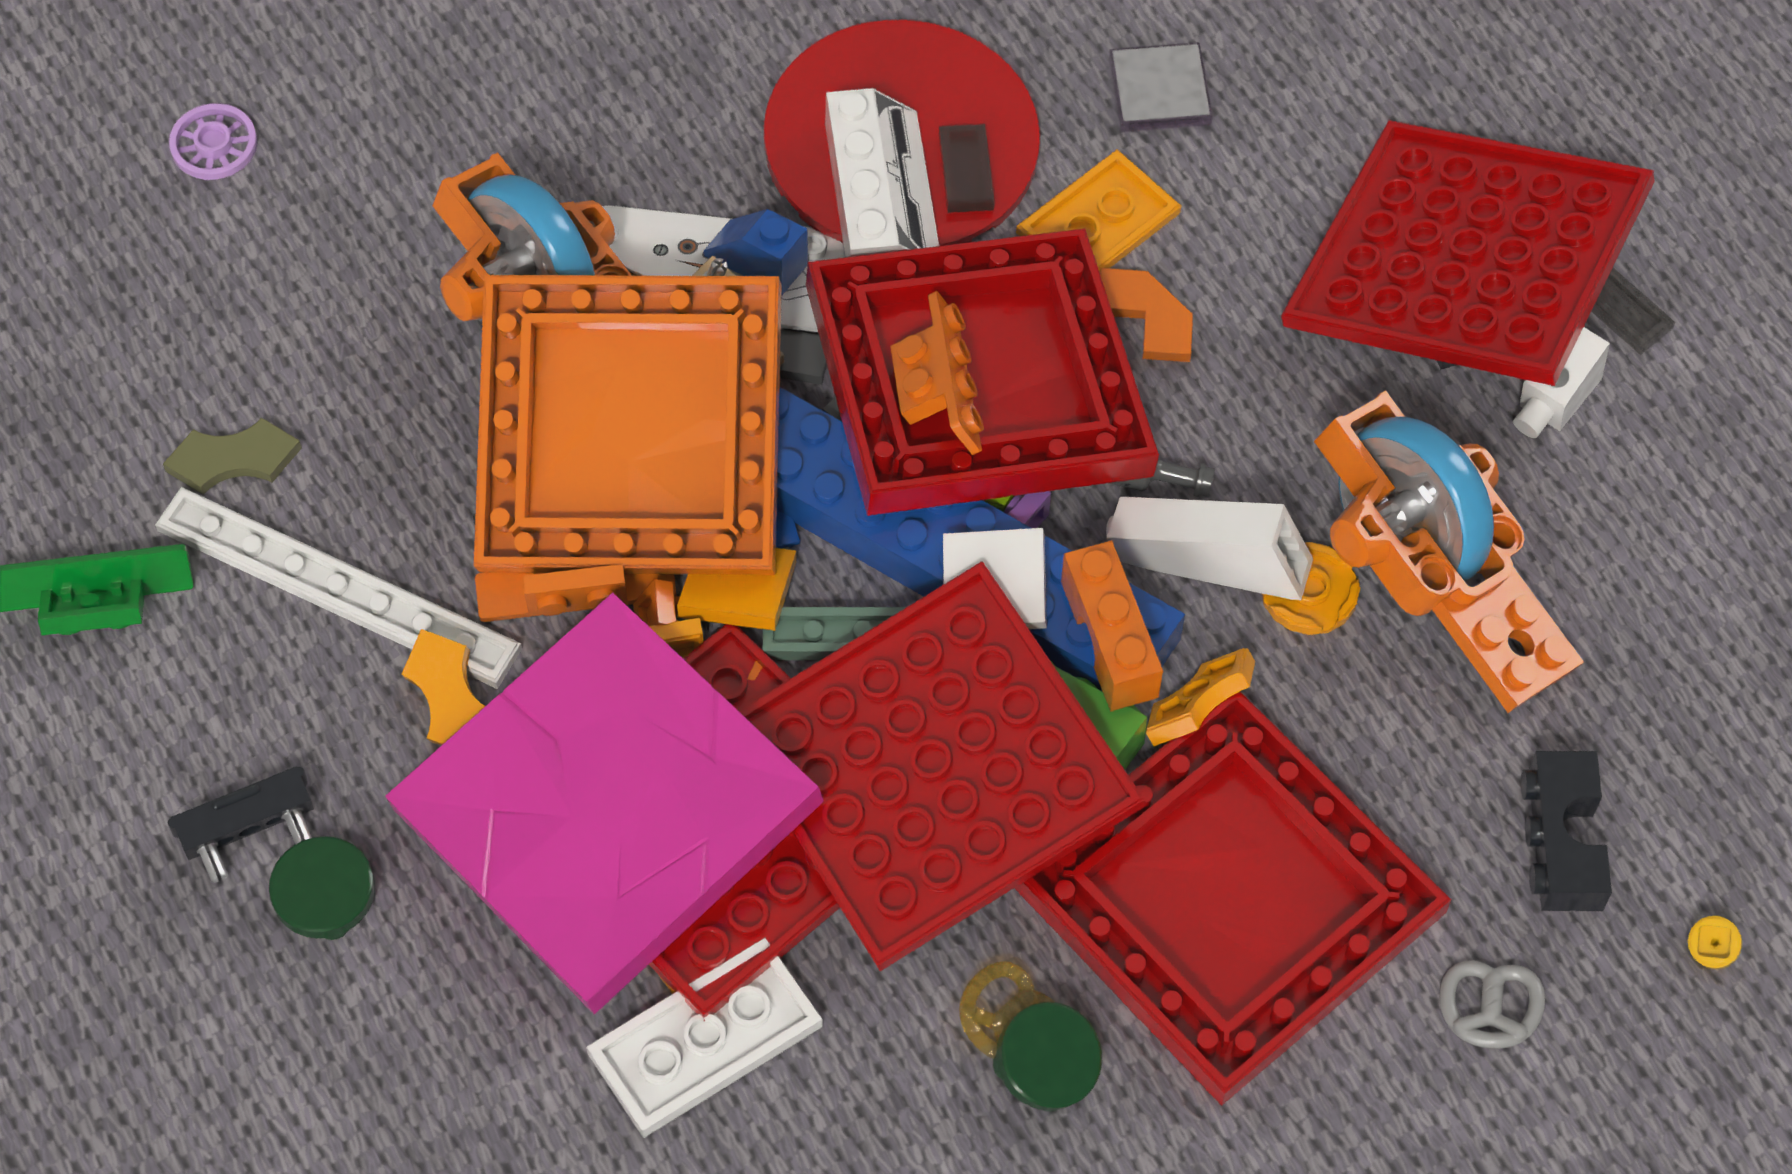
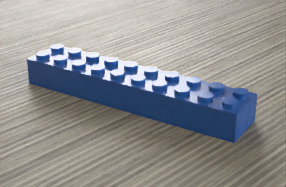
(824, 496)

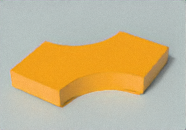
(441, 673)
(1211, 685)

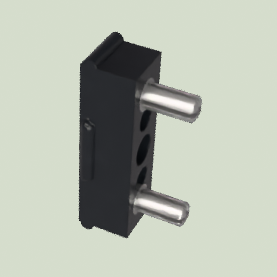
(241, 815)

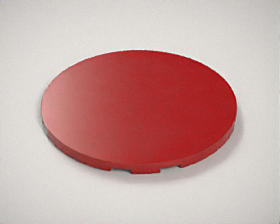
(926, 68)

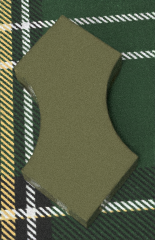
(209, 459)

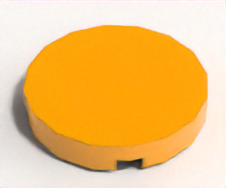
(1320, 607)

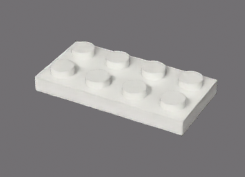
(675, 1060)

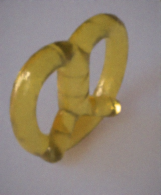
(971, 1014)

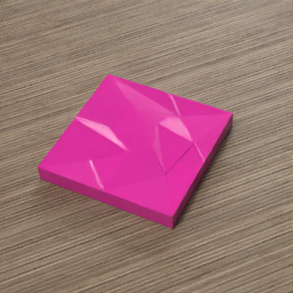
(604, 801)

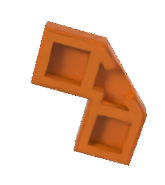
(1166, 318)

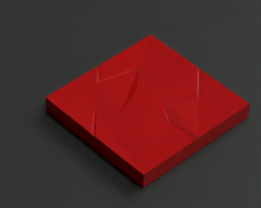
(1043, 363)
(1236, 898)

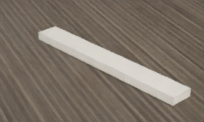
(331, 582)

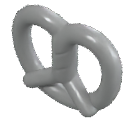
(1491, 1004)

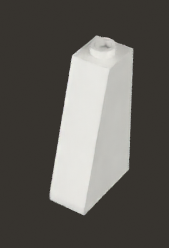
(1214, 542)

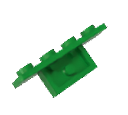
(94, 588)

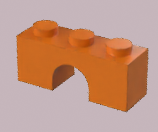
(1121, 644)

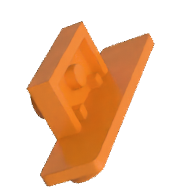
(935, 376)
(550, 594)

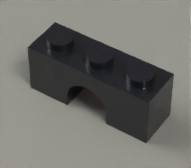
(1566, 871)

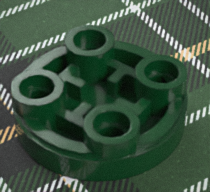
(322, 887)
(1048, 1056)

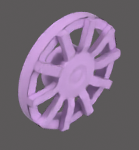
(213, 141)

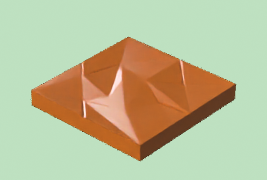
(628, 424)

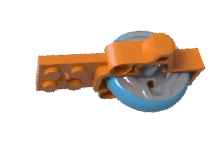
(517, 230)
(1466, 533)

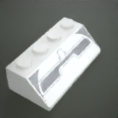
(878, 173)

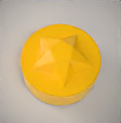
(1715, 942)

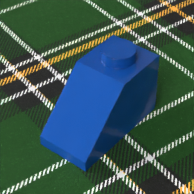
(762, 246)

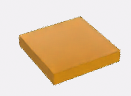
(739, 599)

